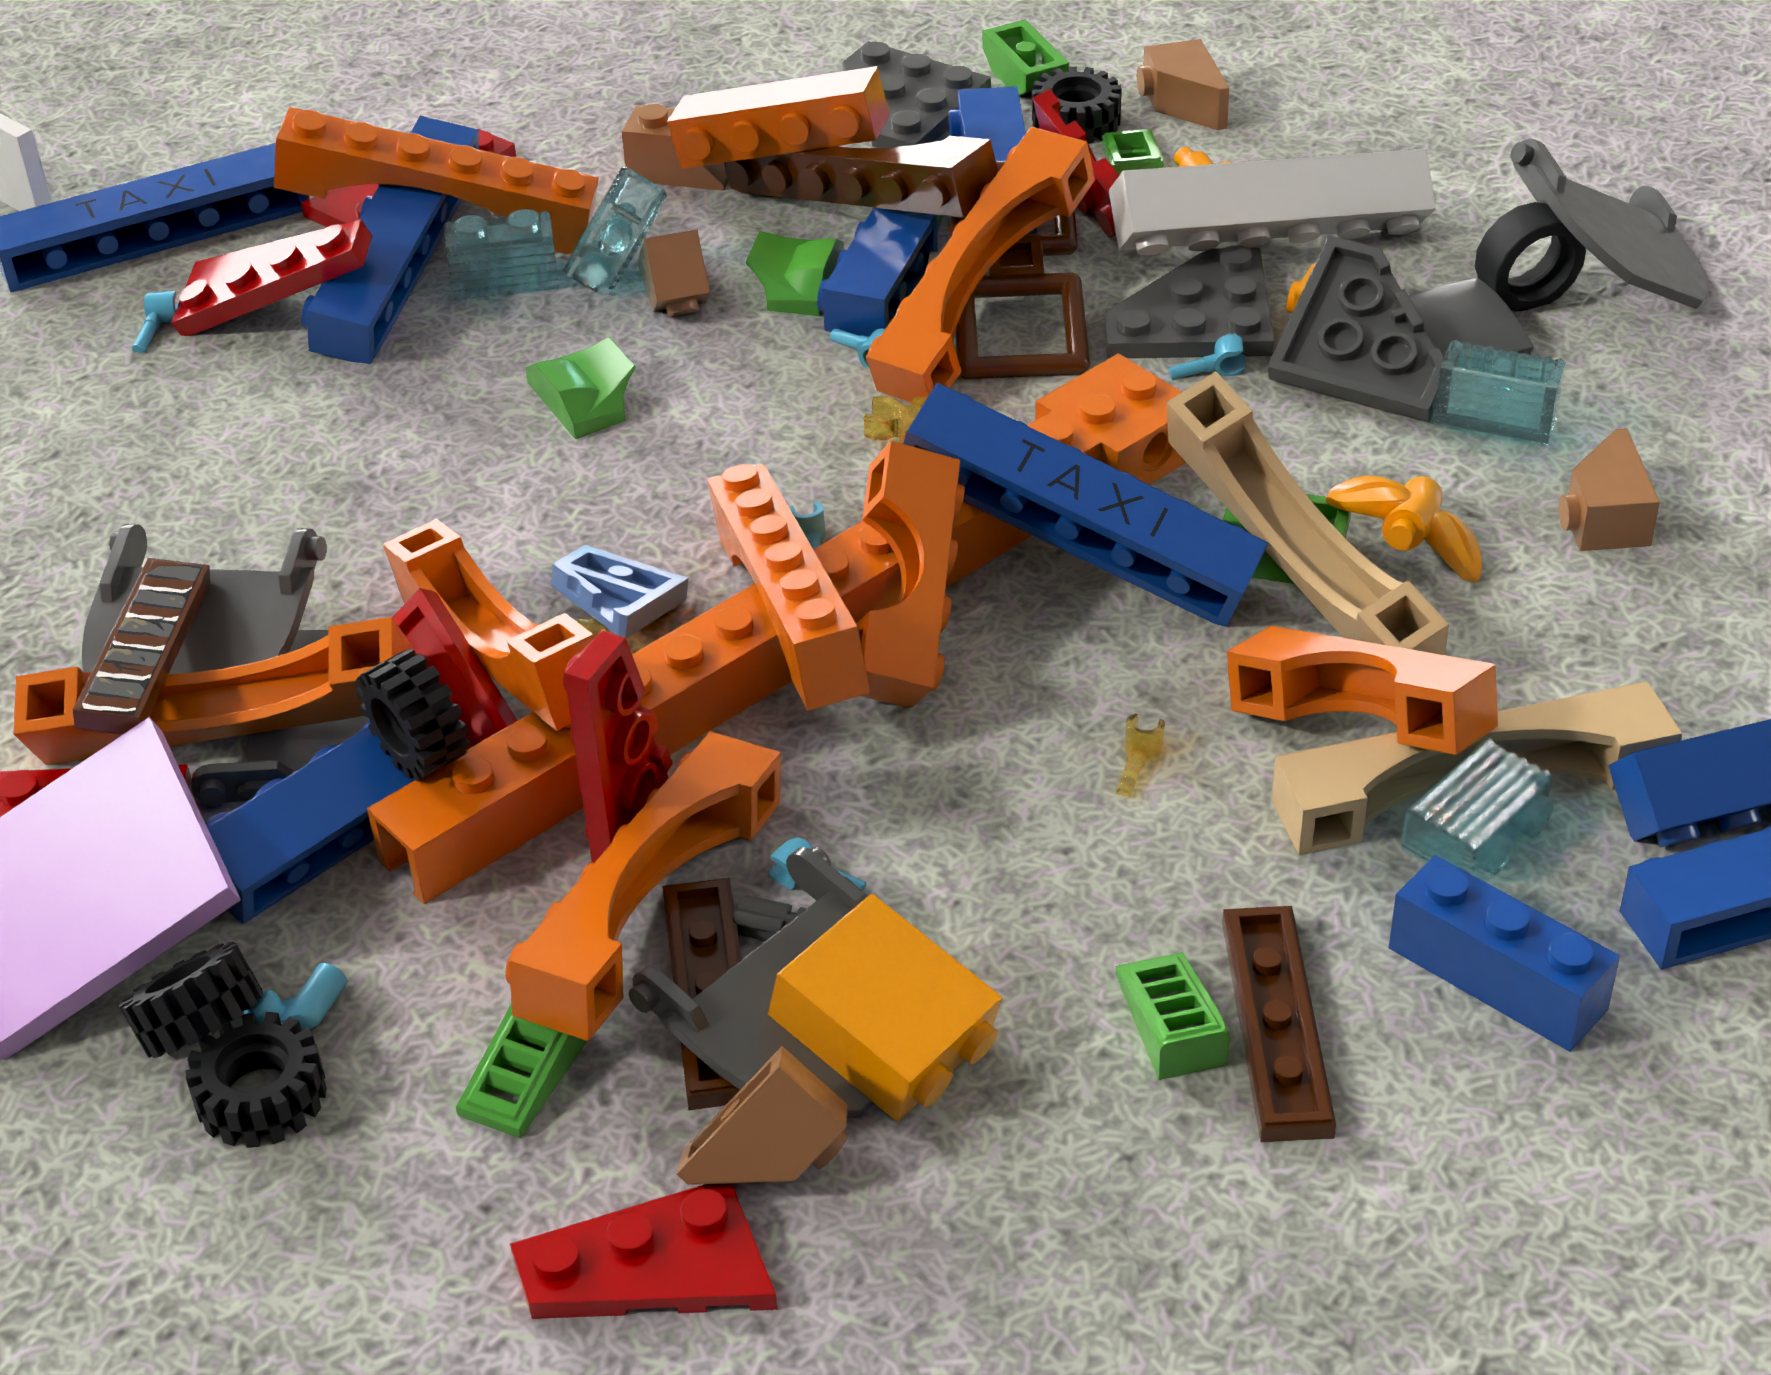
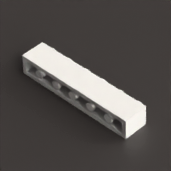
(1271, 200)

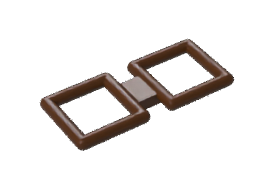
(1022, 274)

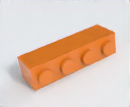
(779, 118)

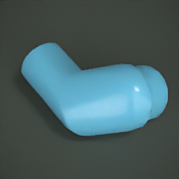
(310, 1003)

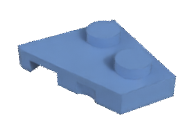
(617, 589)

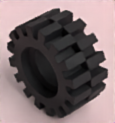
(1084, 97)
(412, 714)
(191, 1000)
(265, 1108)

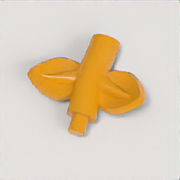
(1410, 516)

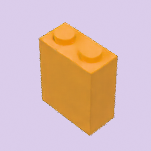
(886, 1008)

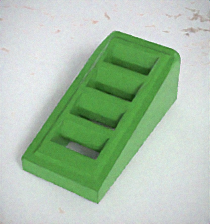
(1140, 149)
(507, 1050)
(1179, 1050)

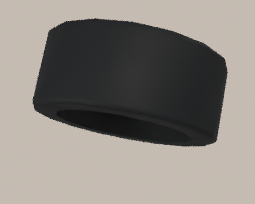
(1509, 238)

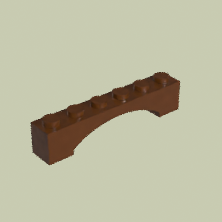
(915, 178)

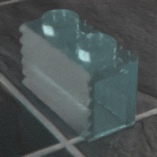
(615, 231)
(501, 254)
(1499, 392)
(1479, 811)

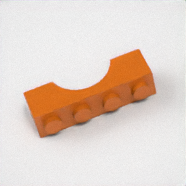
(913, 506)
(1431, 697)

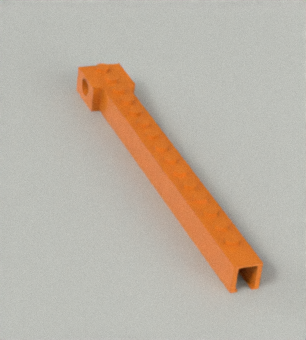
(731, 654)

